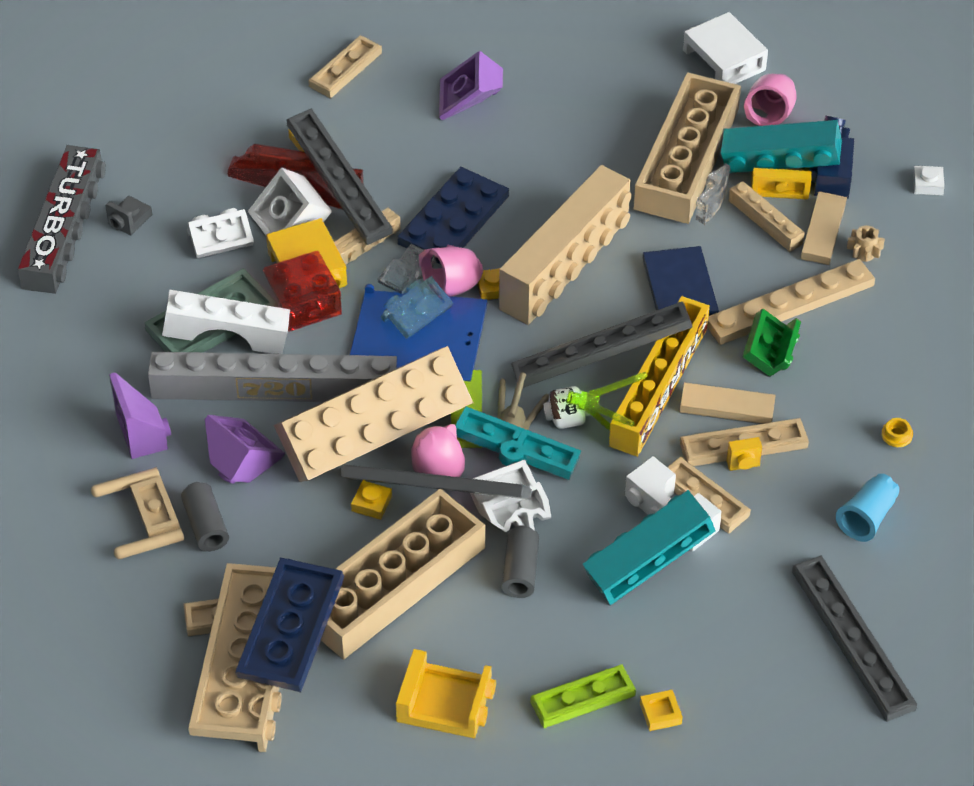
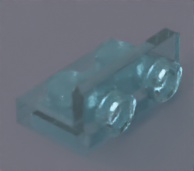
(417, 307)

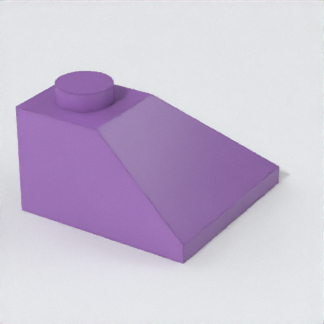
(469, 84)
(138, 419)
(239, 449)

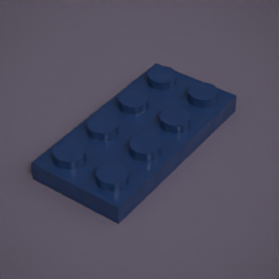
(454, 212)
(290, 624)

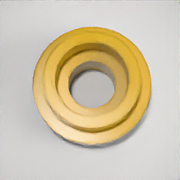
(897, 432)

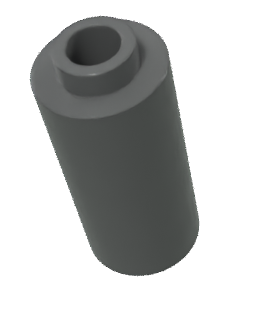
(204, 516)
(520, 562)

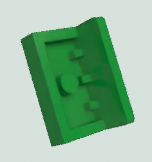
(771, 343)

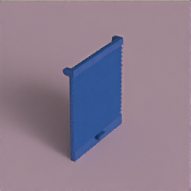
(456, 328)

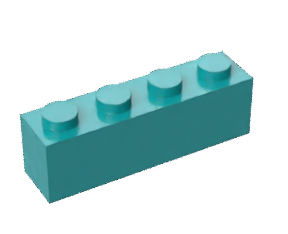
(782, 146)
(649, 547)

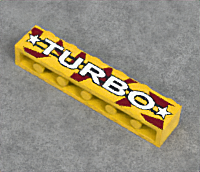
(664, 369)

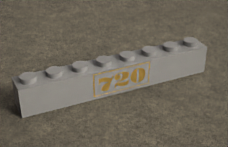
(261, 375)

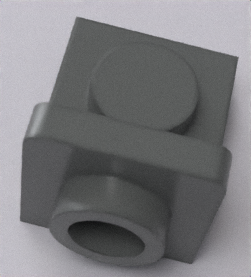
(128, 214)

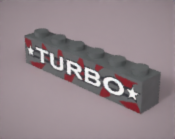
(61, 219)

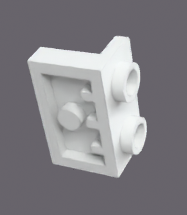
(220, 232)

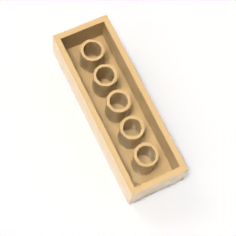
(686, 148)
(564, 245)
(373, 414)
(401, 569)

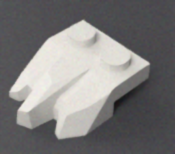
(506, 510)

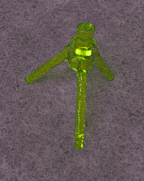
(590, 401)

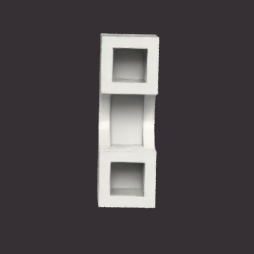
(651, 490)

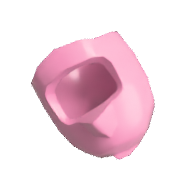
(773, 95)
(459, 269)
(438, 452)

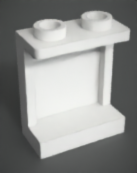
(727, 48)

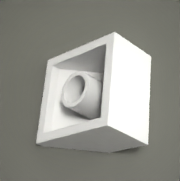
(287, 203)

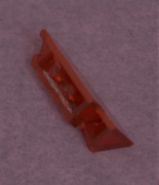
(263, 162)

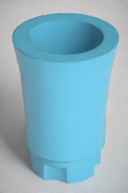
(867, 508)

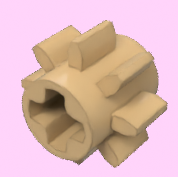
(865, 243)

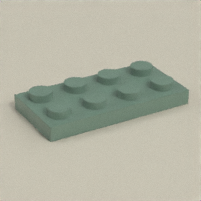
(237, 287)

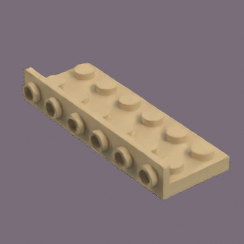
(223, 702)

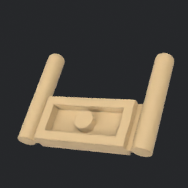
(153, 509)

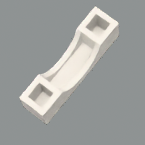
(195, 313)

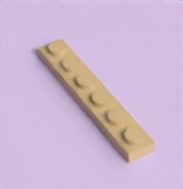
(792, 300)

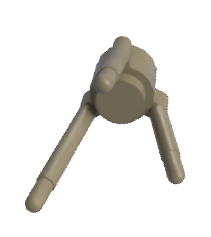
(513, 413)

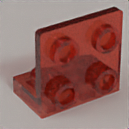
(305, 289)

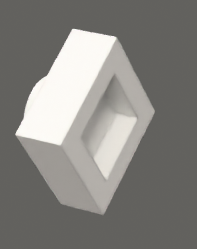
(928, 180)

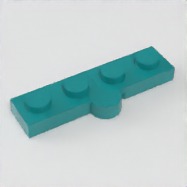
(517, 443)

